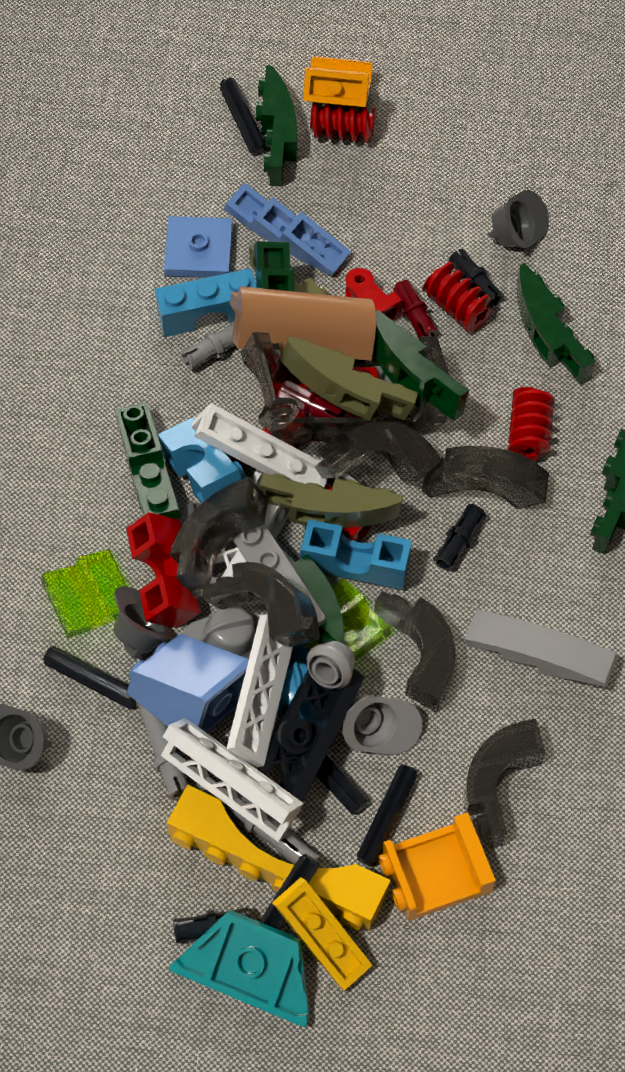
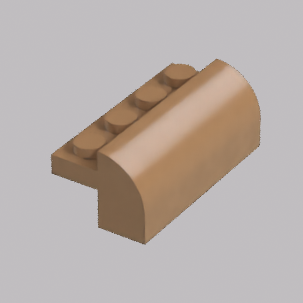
(322, 319)

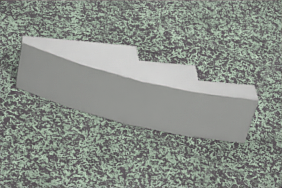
(543, 647)

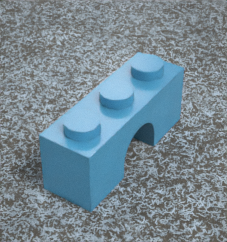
(184, 303)
(205, 465)
(378, 562)

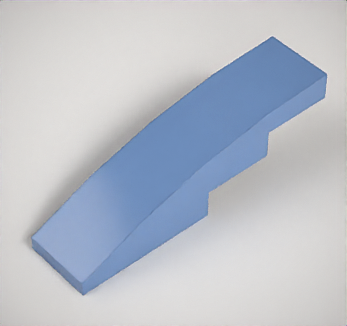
(278, 224)

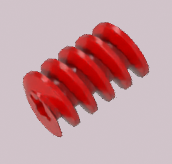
(342, 121)
(456, 297)
(531, 422)

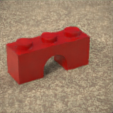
(163, 598)

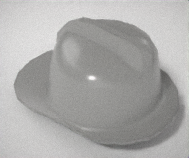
(227, 629)
(381, 725)

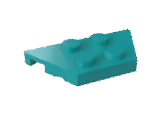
(250, 965)

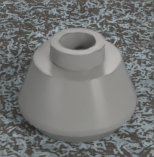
(331, 664)

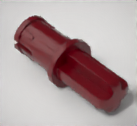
(414, 309)
(308, 401)

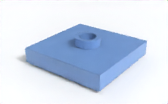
(198, 246)

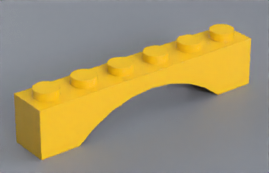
(203, 823)

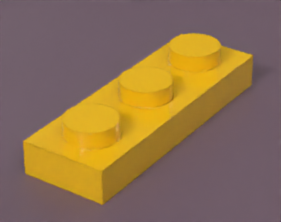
(322, 933)

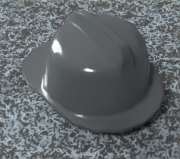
(520, 220)
(131, 626)
(21, 738)

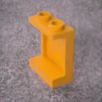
(338, 81)
(437, 869)

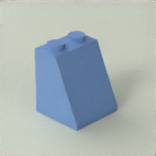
(188, 682)

